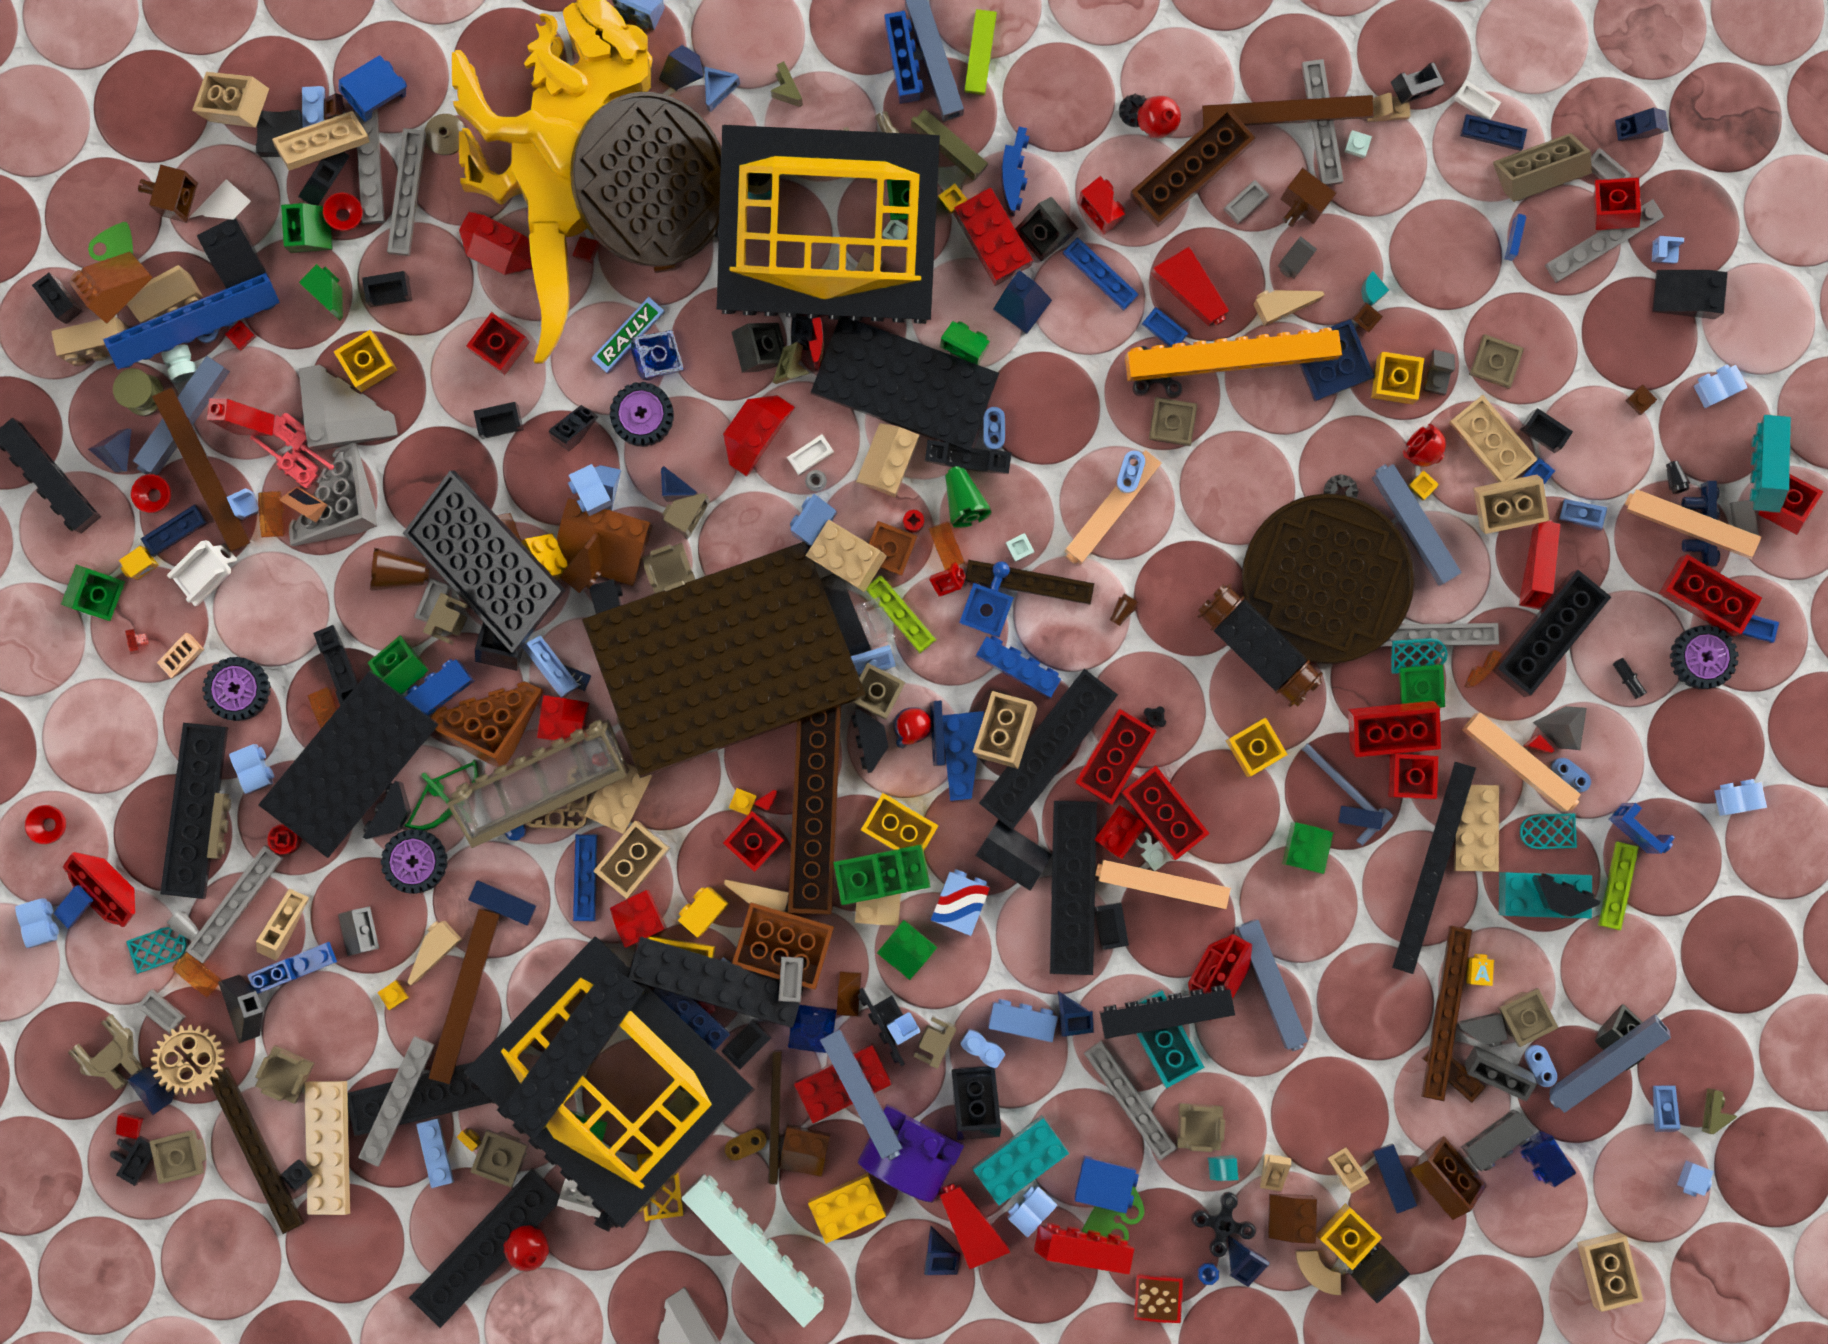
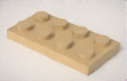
(320, 140)
(1492, 440)
(1478, 831)

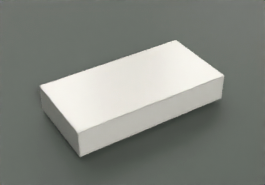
(1477, 100)
(810, 455)

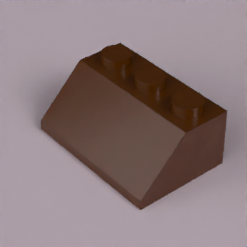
(1448, 1178)

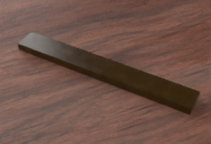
(256, 1151)

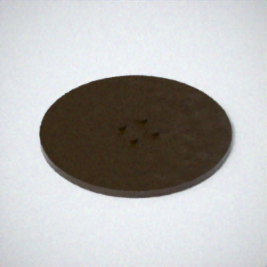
(648, 179)
(1330, 576)

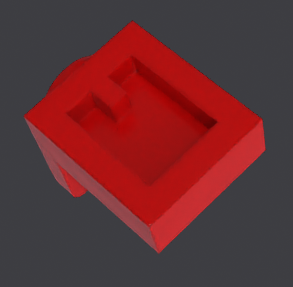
(948, 580)

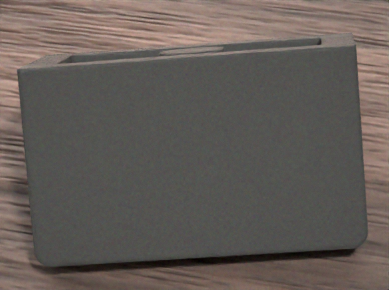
(358, 931)

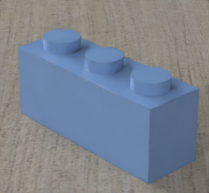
(1023, 1020)

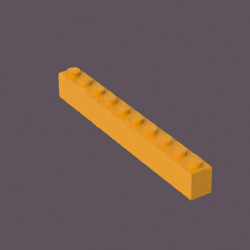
(1233, 355)

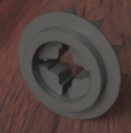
(1342, 481)

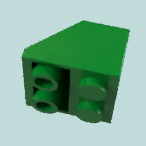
(305, 228)

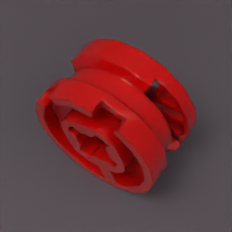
(283, 840)

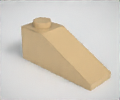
(1283, 303)
(760, 895)
(281, 925)
(435, 946)

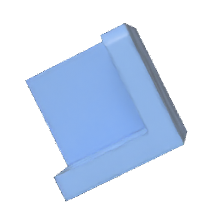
(1666, 249)
(243, 504)
(903, 1028)

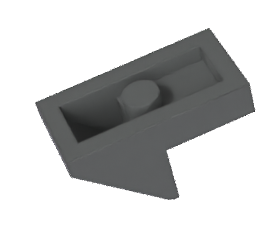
(1439, 372)

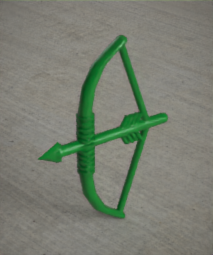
(437, 790)

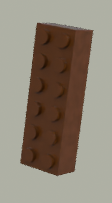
(1192, 166)

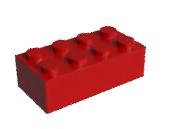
(992, 236)
(1710, 595)
(1394, 729)
(1114, 757)
(1164, 813)
(824, 1091)
(1084, 1249)

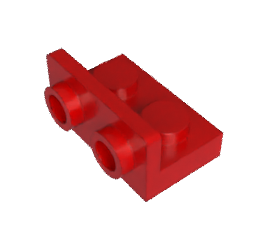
(1120, 832)

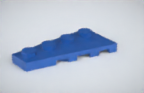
(960, 736)

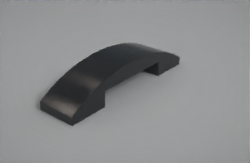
(975, 460)
(845, 614)
(337, 661)

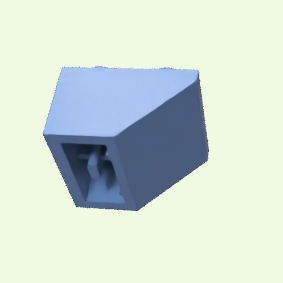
(644, 12)
(812, 519)

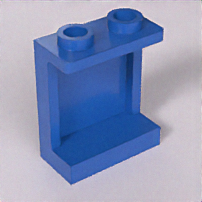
(371, 86)
(1625, 821)
(1106, 1185)

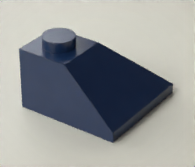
(1022, 302)

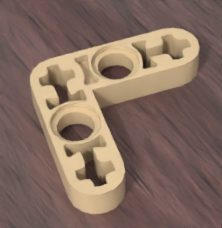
(572, 809)

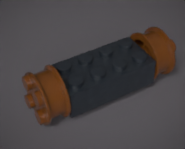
(1260, 645)

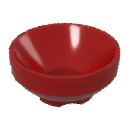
(345, 202)
(142, 488)
(35, 824)

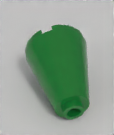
(964, 499)

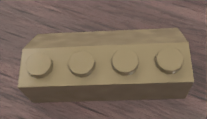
(1543, 167)

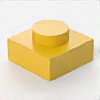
(951, 198)
(1423, 485)
(742, 801)
(393, 995)
(469, 1139)

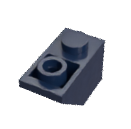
(1642, 124)

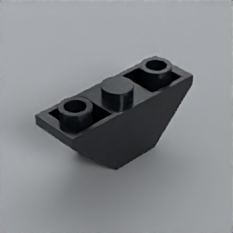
(322, 178)
(573, 428)
(871, 739)
(390, 813)
(1562, 897)
(242, 1007)

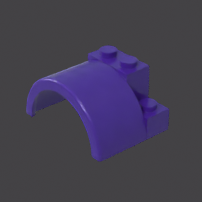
(917, 1168)

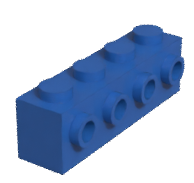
(902, 57)
(1017, 667)

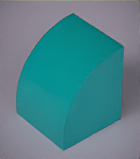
(1373, 289)
(1223, 1168)

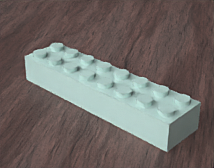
(754, 1249)

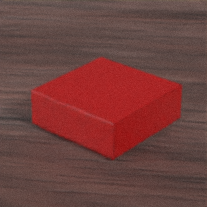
(240, 335)

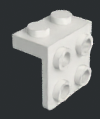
(572, 1199)

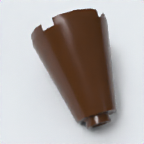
(396, 571)

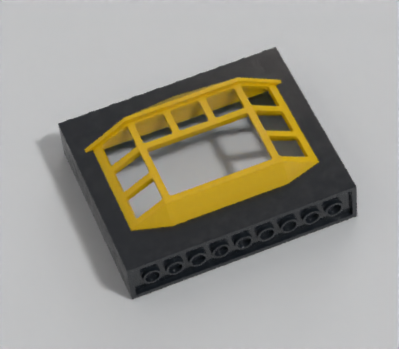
(822, 290)
(570, 1141)

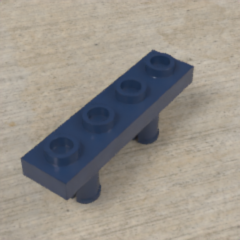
(1708, 505)
(696, 1017)

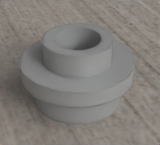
(816, 474)

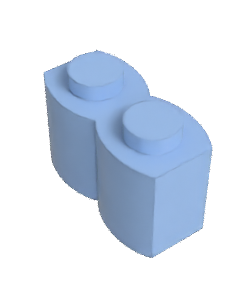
(1720, 386)
(590, 490)
(251, 768)
(1740, 798)
(36, 923)
(988, 1051)
(1031, 1211)

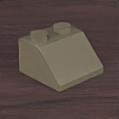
(686, 513)

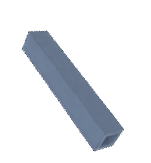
(935, 59)
(193, 400)
(1415, 524)
(1273, 986)
(1609, 1063)
(862, 1095)

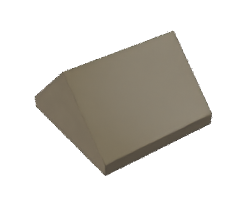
(880, 689)

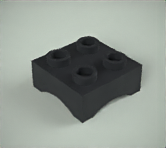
(273, 125)

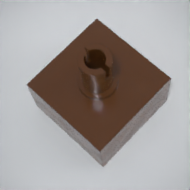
(171, 193)
(1306, 197)

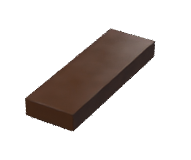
(1461, 1081)

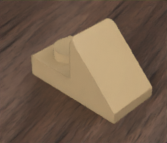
(1389, 108)
(1348, 1170)
(1274, 1172)

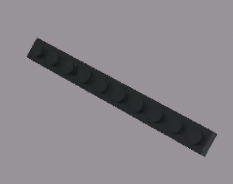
(1434, 867)

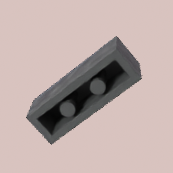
(1500, 1073)
(1497, 1140)

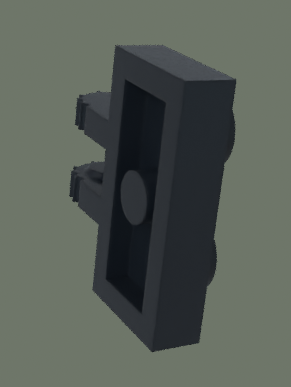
(137, 1160)

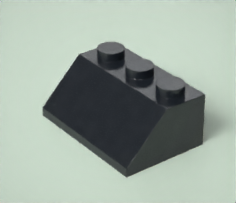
(1013, 855)

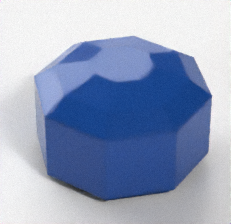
(517, 833)
(1208, 1273)

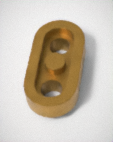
(745, 1144)

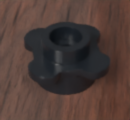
(1160, 721)

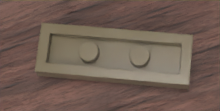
(219, 826)

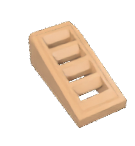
(185, 639)

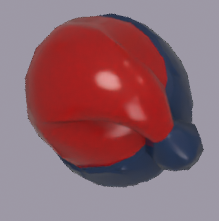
(911, 726)

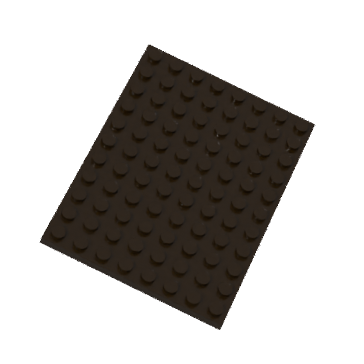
(723, 659)

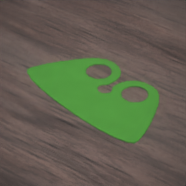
(117, 241)
(1103, 1219)

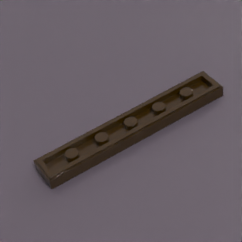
(1032, 583)
(775, 1117)

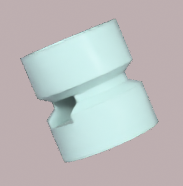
(179, 363)

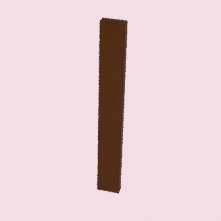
(1296, 110)
(201, 469)
(464, 996)
(1446, 1013)

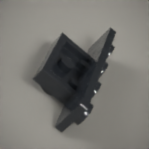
(883, 1014)

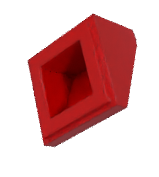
(586, 249)
(1539, 744)
(767, 801)
(128, 1125)

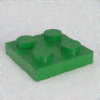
(1422, 684)

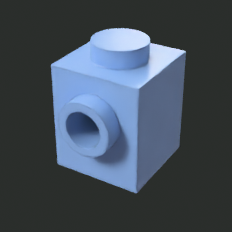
(1695, 1179)

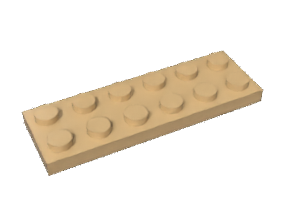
(327, 1147)

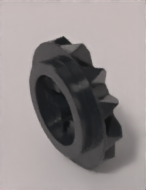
(1126, 107)

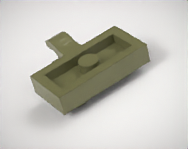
(682, 1104)

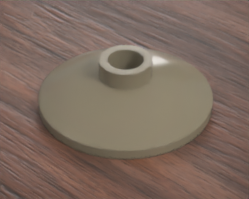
(447, 143)

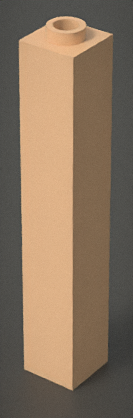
(1108, 514)
(1692, 523)
(1521, 762)
(1163, 884)

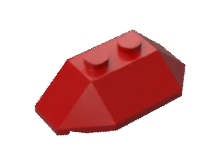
(495, 244)
(754, 430)
(110, 891)
(1223, 964)

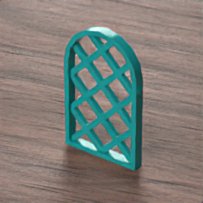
(1423, 655)
(1543, 831)
(148, 951)

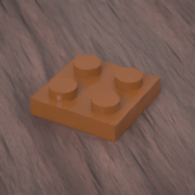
(895, 545)

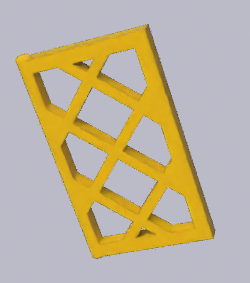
(676, 1195)

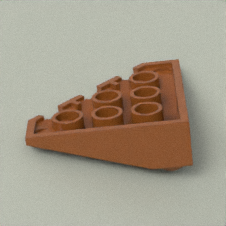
(490, 725)

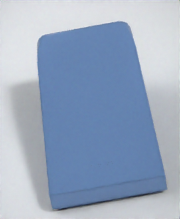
(1583, 514)
(1665, 1109)

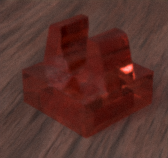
(135, 641)

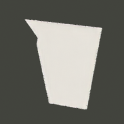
(223, 203)

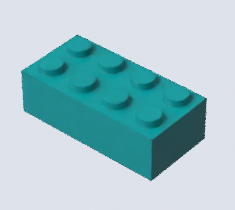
(1770, 463)
(1520, 897)
(1169, 1050)
(1020, 1160)

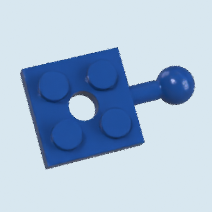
(982, 595)

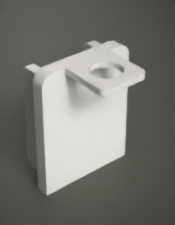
(202, 571)

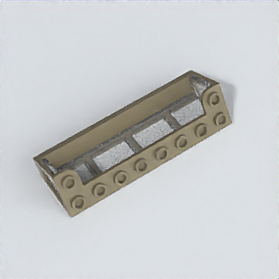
(538, 783)

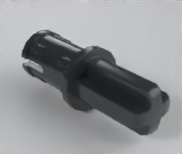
(1629, 678)

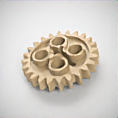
(172, 1073)

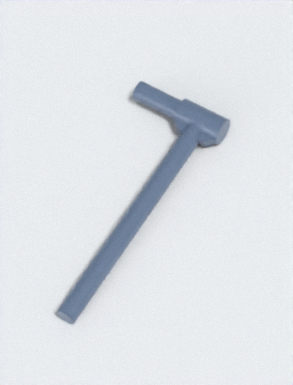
(1347, 787)

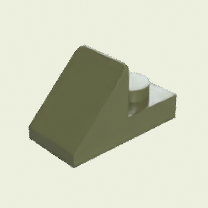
(788, 91)
(788, 365)
(1713, 1117)

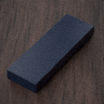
(1493, 132)
(174, 530)
(937, 733)
(502, 902)
(1394, 1178)

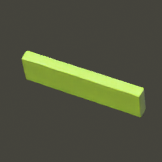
(980, 52)
(901, 614)
(1618, 885)

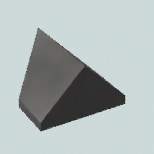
(1564, 727)

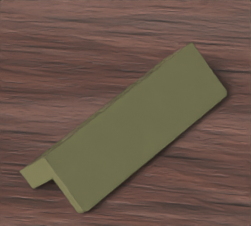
(950, 145)

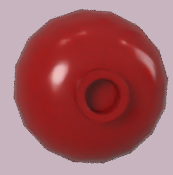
(1159, 116)
(1426, 447)
(526, 1248)

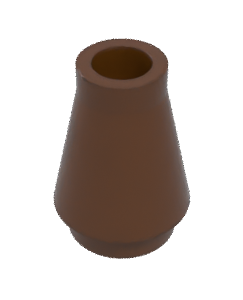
(1123, 609)

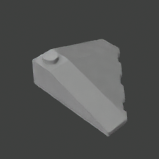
(338, 414)
(347, 498)
(684, 1322)

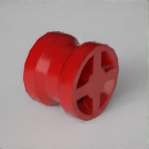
(913, 525)

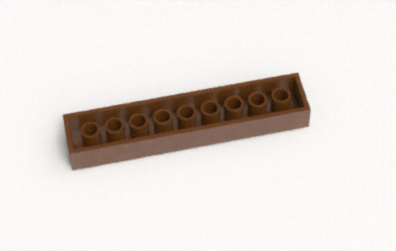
(814, 813)

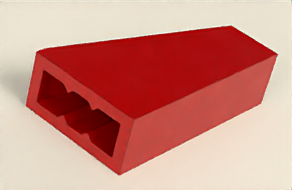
(1191, 285)
(240, 418)
(1540, 565)
(973, 1231)

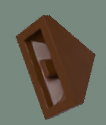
(847, 993)

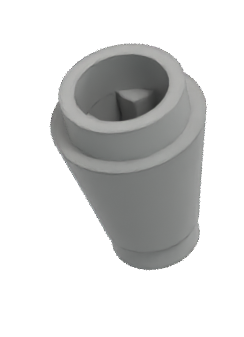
(183, 925)

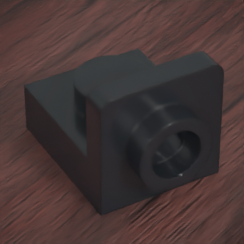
(802, 331)
(296, 1175)

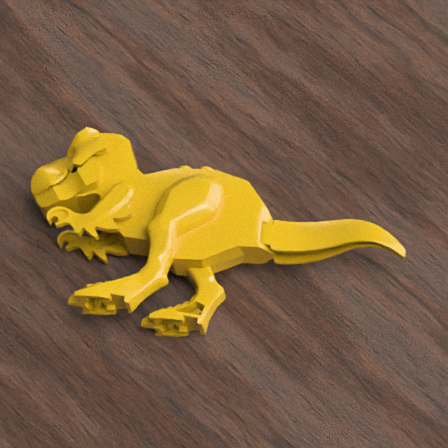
(542, 139)

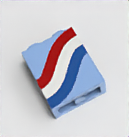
(960, 902)

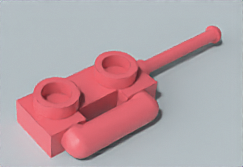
(296, 440)
(288, 464)

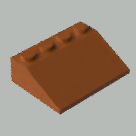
(110, 284)
(621, 540)
(778, 934)

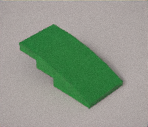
(881, 874)

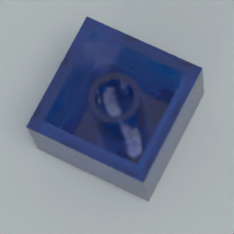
(1547, 1159)

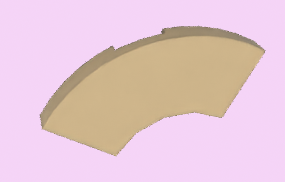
(1316, 1273)

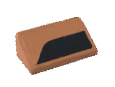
(304, 503)

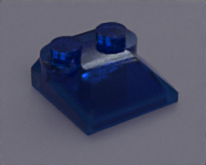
(656, 354)
(810, 1027)

